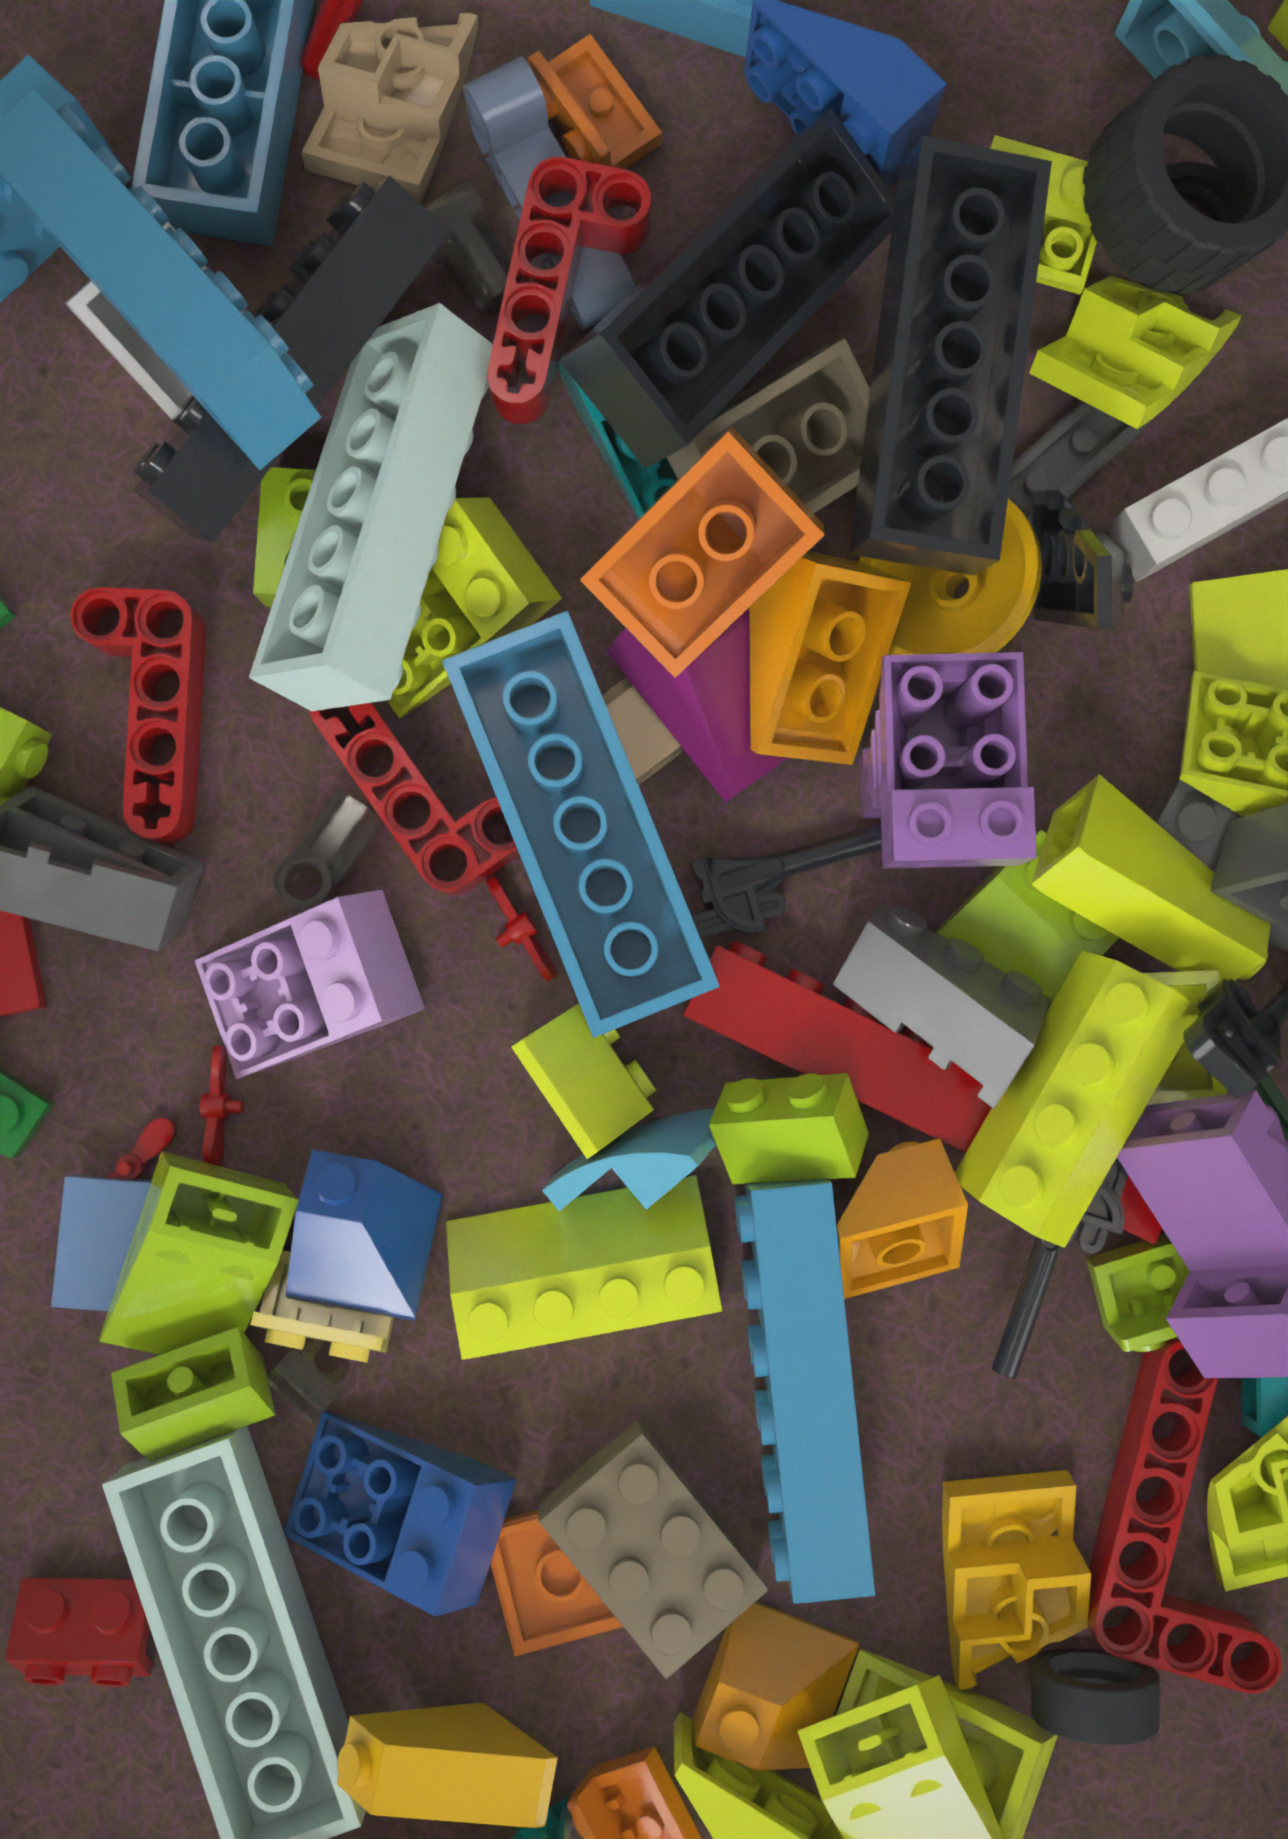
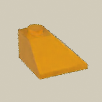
(902, 1220)
(767, 1685)

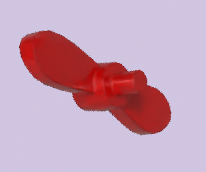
(521, 930)
(216, 1107)
(151, 1142)

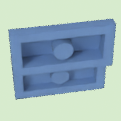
(94, 1238)

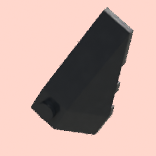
(1081, 566)

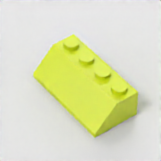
(1076, 1096)
(580, 1270)

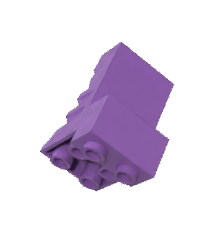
(950, 762)
(1221, 1195)

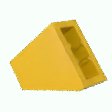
(447, 1766)

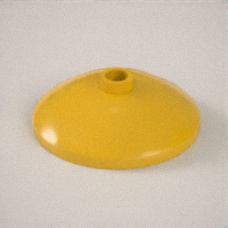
(989, 611)

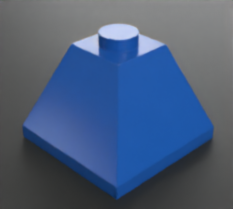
(361, 1236)

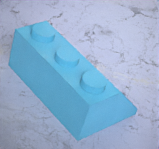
(1174, 30)

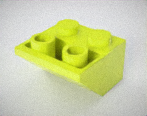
(1066, 234)

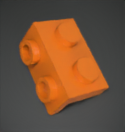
(594, 106)
(630, 1801)

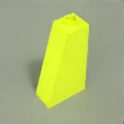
(1145, 886)

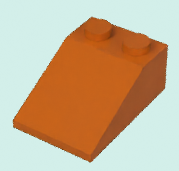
(704, 552)

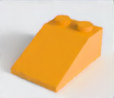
(820, 656)

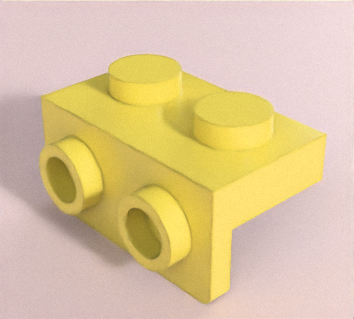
(291, 1321)

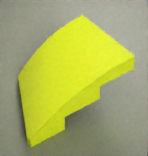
(1131, 349)
(1251, 1514)

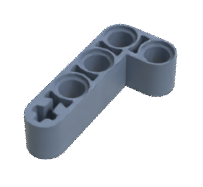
(513, 126)

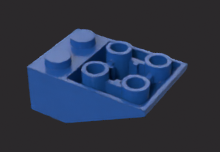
(865, 76)
(400, 1513)

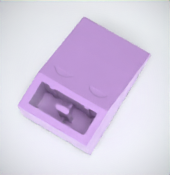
(309, 982)

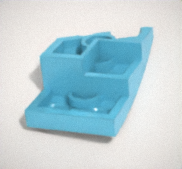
(645, 1158)

